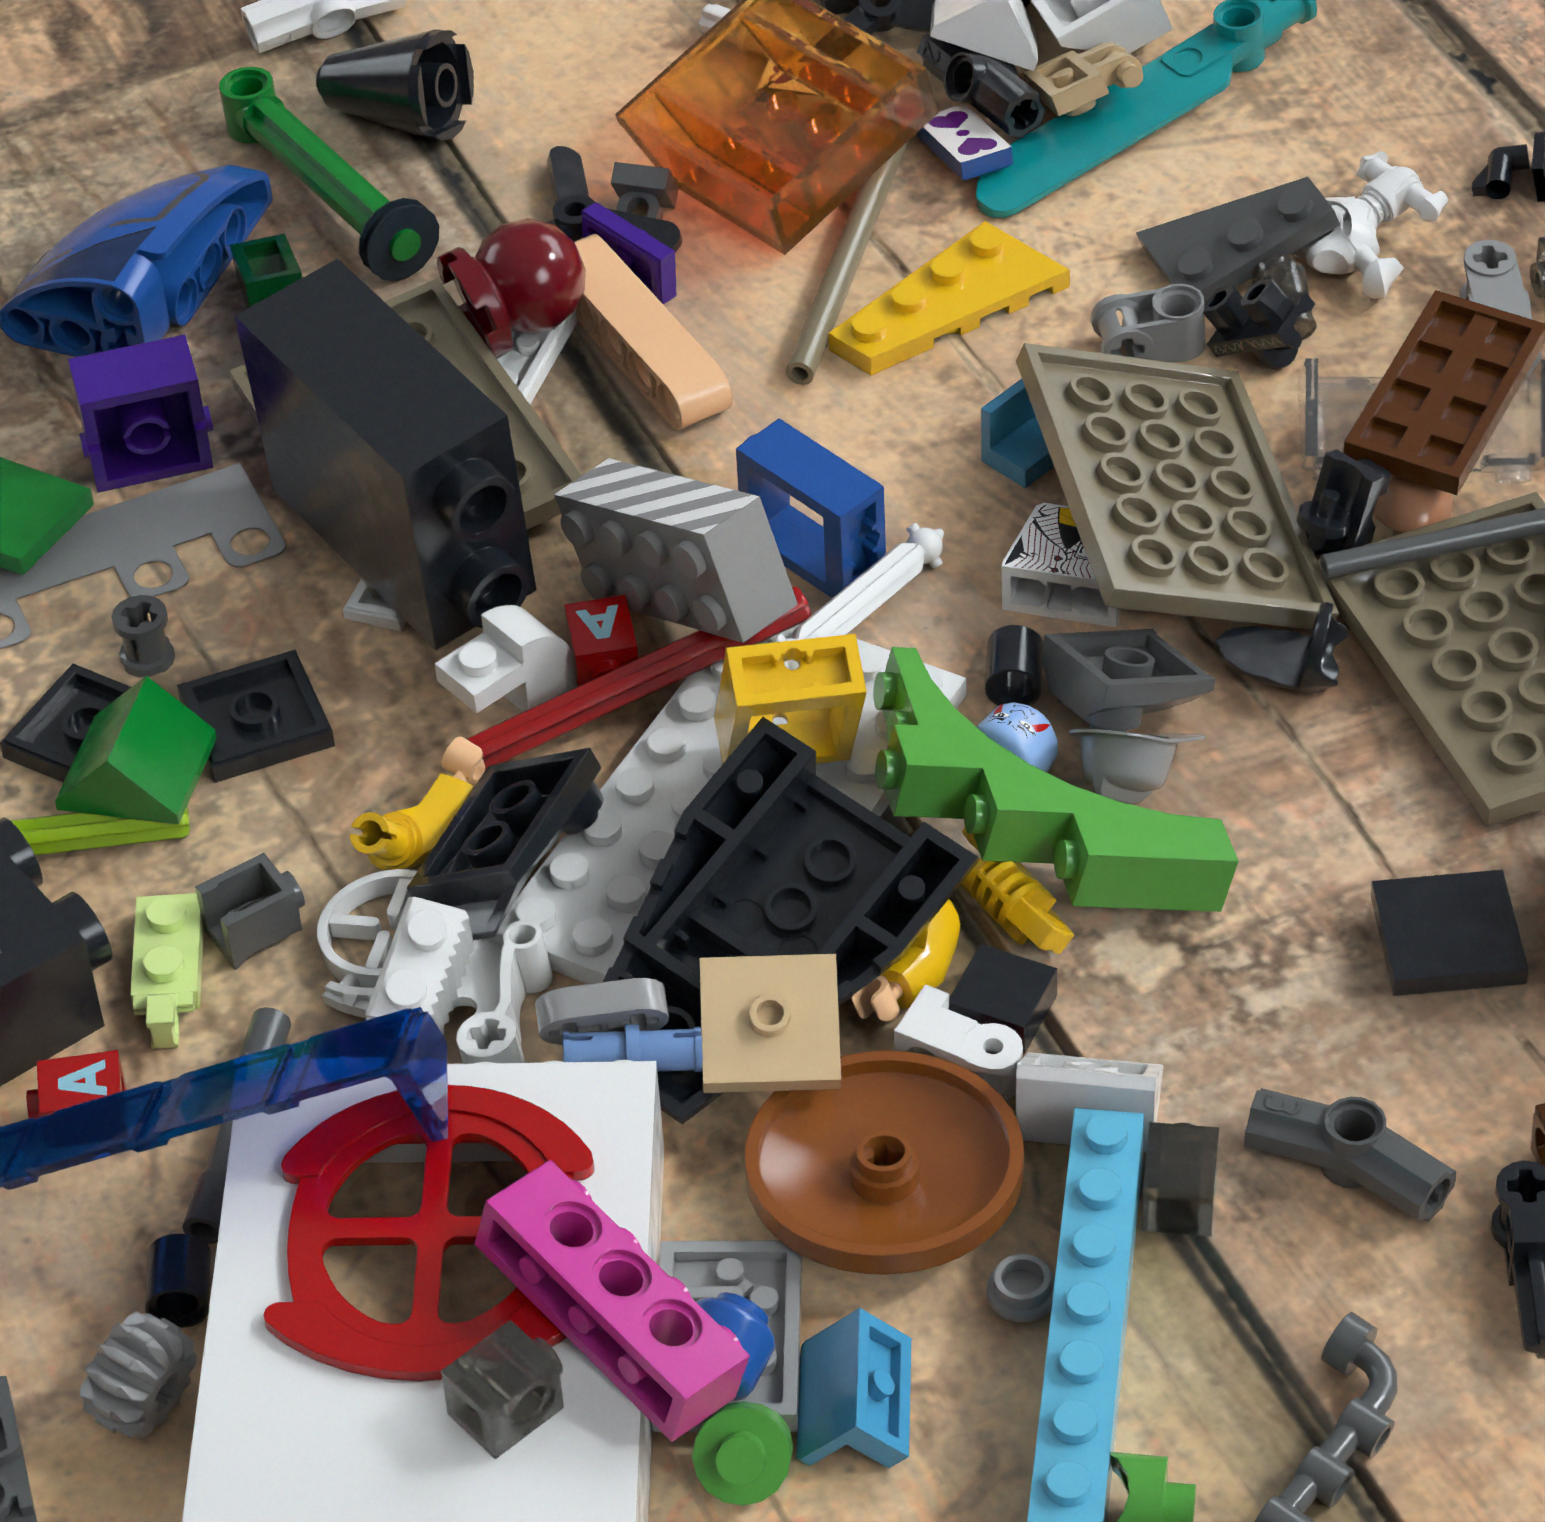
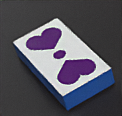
(966, 143)

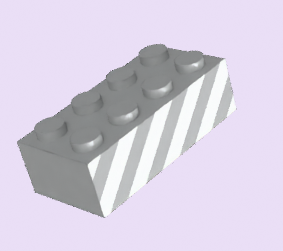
(676, 549)

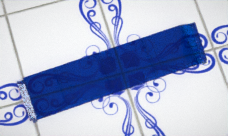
(395, 1046)

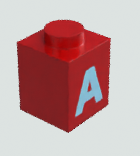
(600, 636)
(74, 1081)

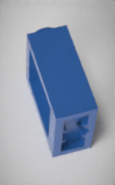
(789, 463)

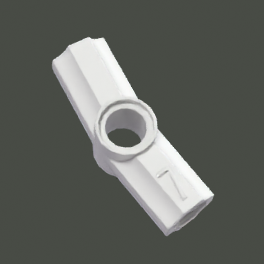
(282, 21)

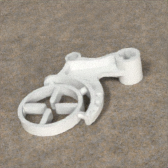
(494, 981)

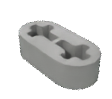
(601, 1008)

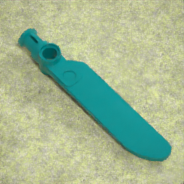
(1169, 89)

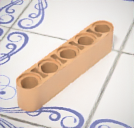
(647, 340)

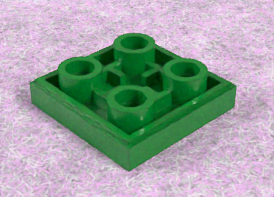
(35, 513)

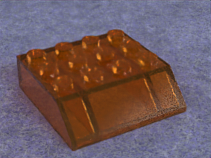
(779, 115)

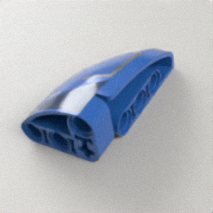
(137, 264)

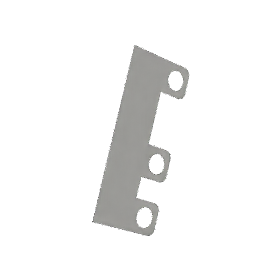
(143, 533)

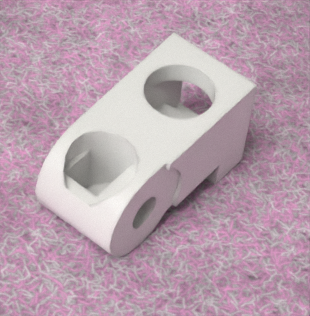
(983, 1049)

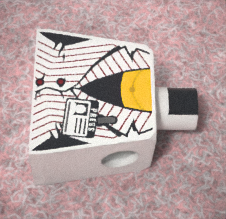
(1050, 571)

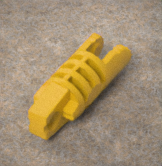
(1017, 902)

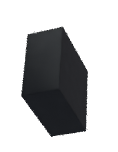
(1006, 991)

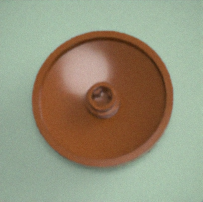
(888, 1169)

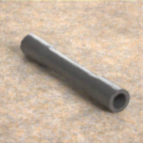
(266, 1030)

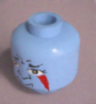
(1023, 733)

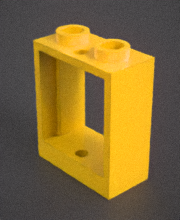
(817, 699)

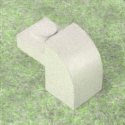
(509, 659)

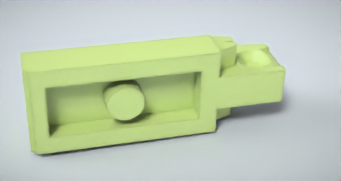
(166, 963)

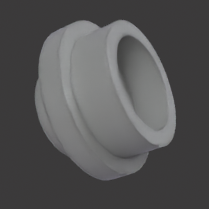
(1021, 1288)

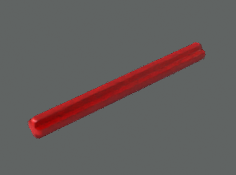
(619, 689)

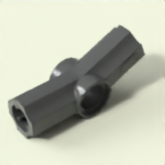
(1351, 1148)

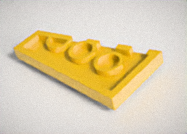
(946, 296)

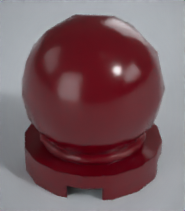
(519, 281)

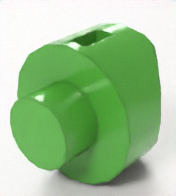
(742, 1453)
(1149, 1492)

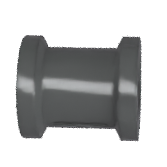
(139, 634)

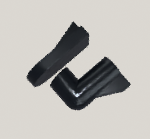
(1497, 175)

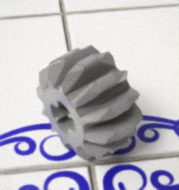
(138, 1375)

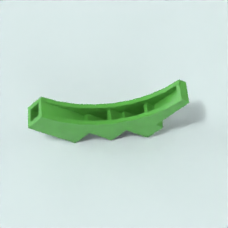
(1018, 813)

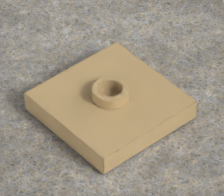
(770, 1023)

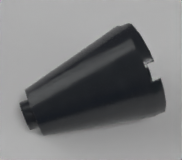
(403, 83)

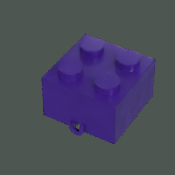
(141, 413)

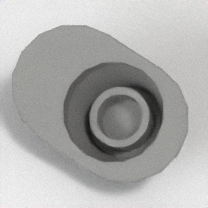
(1127, 763)

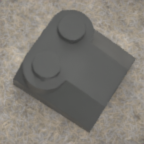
(1119, 676)

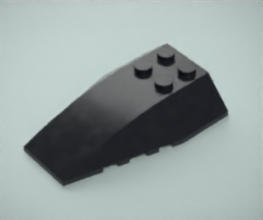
(780, 868)

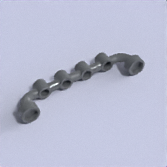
(1359, 1427)

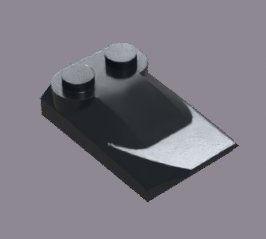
(505, 832)

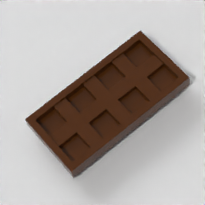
(1446, 391)

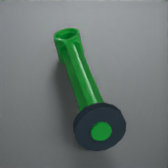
(394, 234)

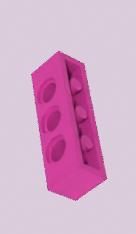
(612, 1299)

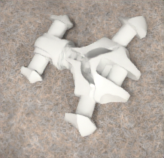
(1354, 242)

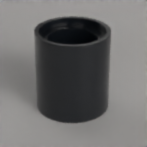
(1014, 665)
(178, 1279)

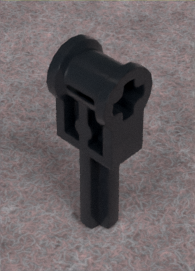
(1520, 1230)

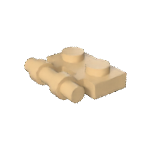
(1076, 80)

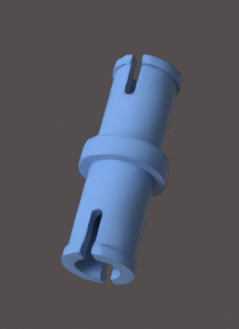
(669, 1048)

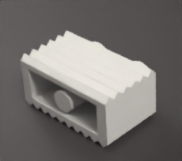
(424, 961)

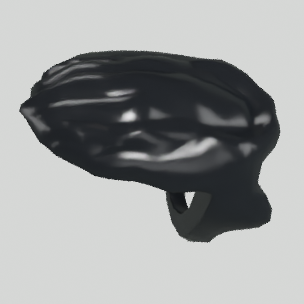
(1286, 656)

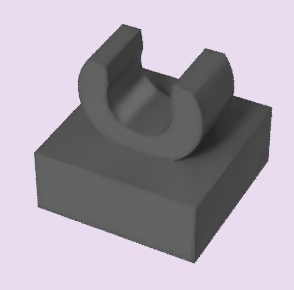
(644, 186)

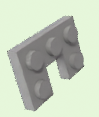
(767, 1276)

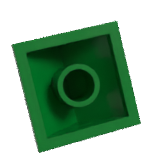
(139, 758)

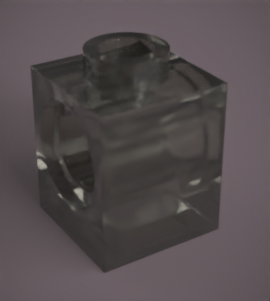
(503, 1388)

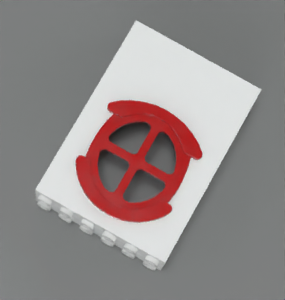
(347, 1415)

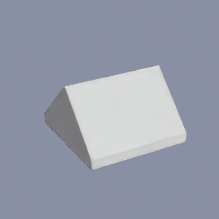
(988, 27)
(1056, 1084)

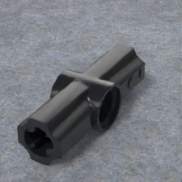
(985, 84)

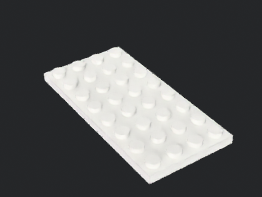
(603, 874)

